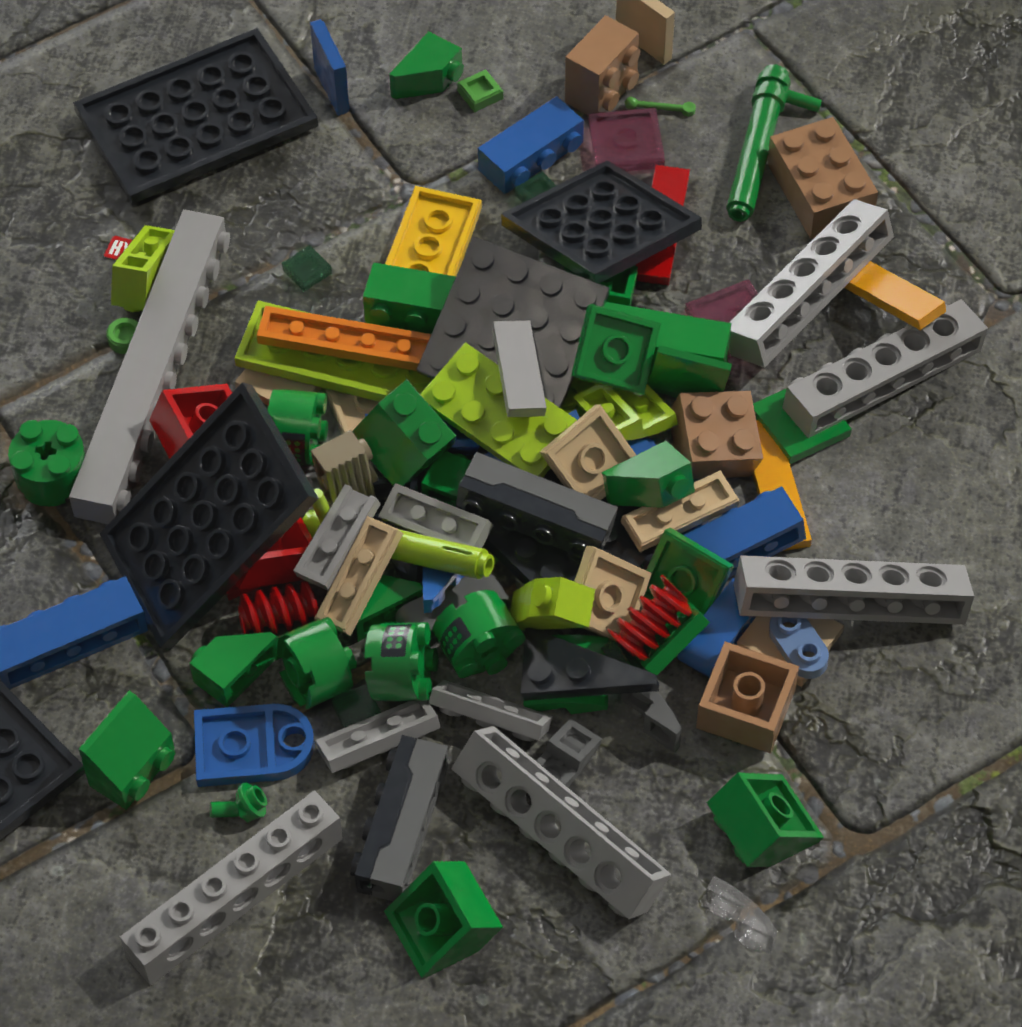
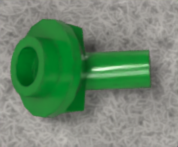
(249, 804)

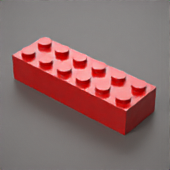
(175, 420)

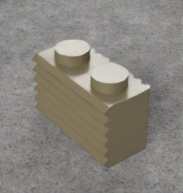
(344, 462)

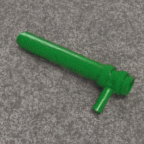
(768, 102)

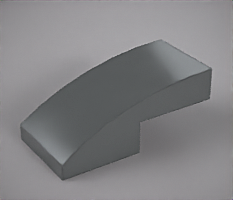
(658, 717)
(569, 751)

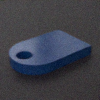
(249, 744)

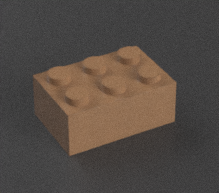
(818, 173)

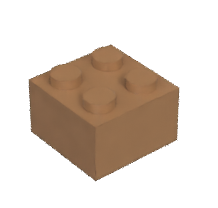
(602, 67)
(717, 433)
(747, 697)

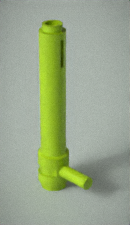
(421, 549)

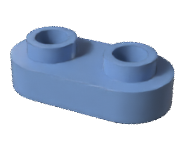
(795, 641)

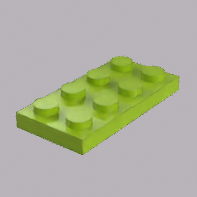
(472, 401)

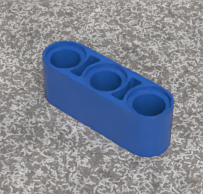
(724, 626)

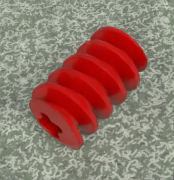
(277, 609)
(651, 619)

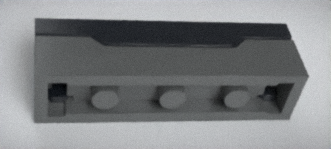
(535, 506)
(401, 818)

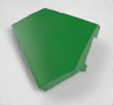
(676, 642)

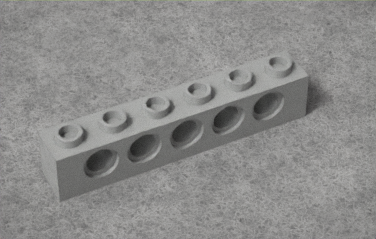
(809, 282)
(883, 369)
(853, 590)
(640, 874)
(231, 887)

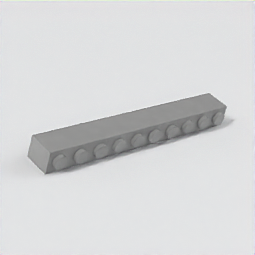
(149, 367)

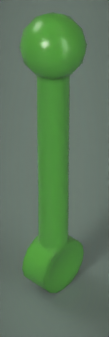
(688, 108)

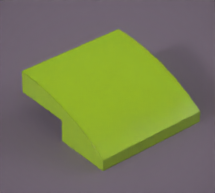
(631, 413)

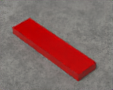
(673, 184)

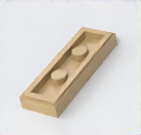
(711, 498)
(359, 574)

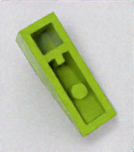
(138, 267)
(552, 604)

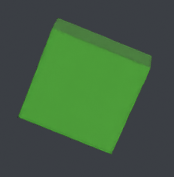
(480, 90)

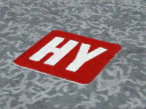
(116, 247)

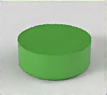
(120, 334)

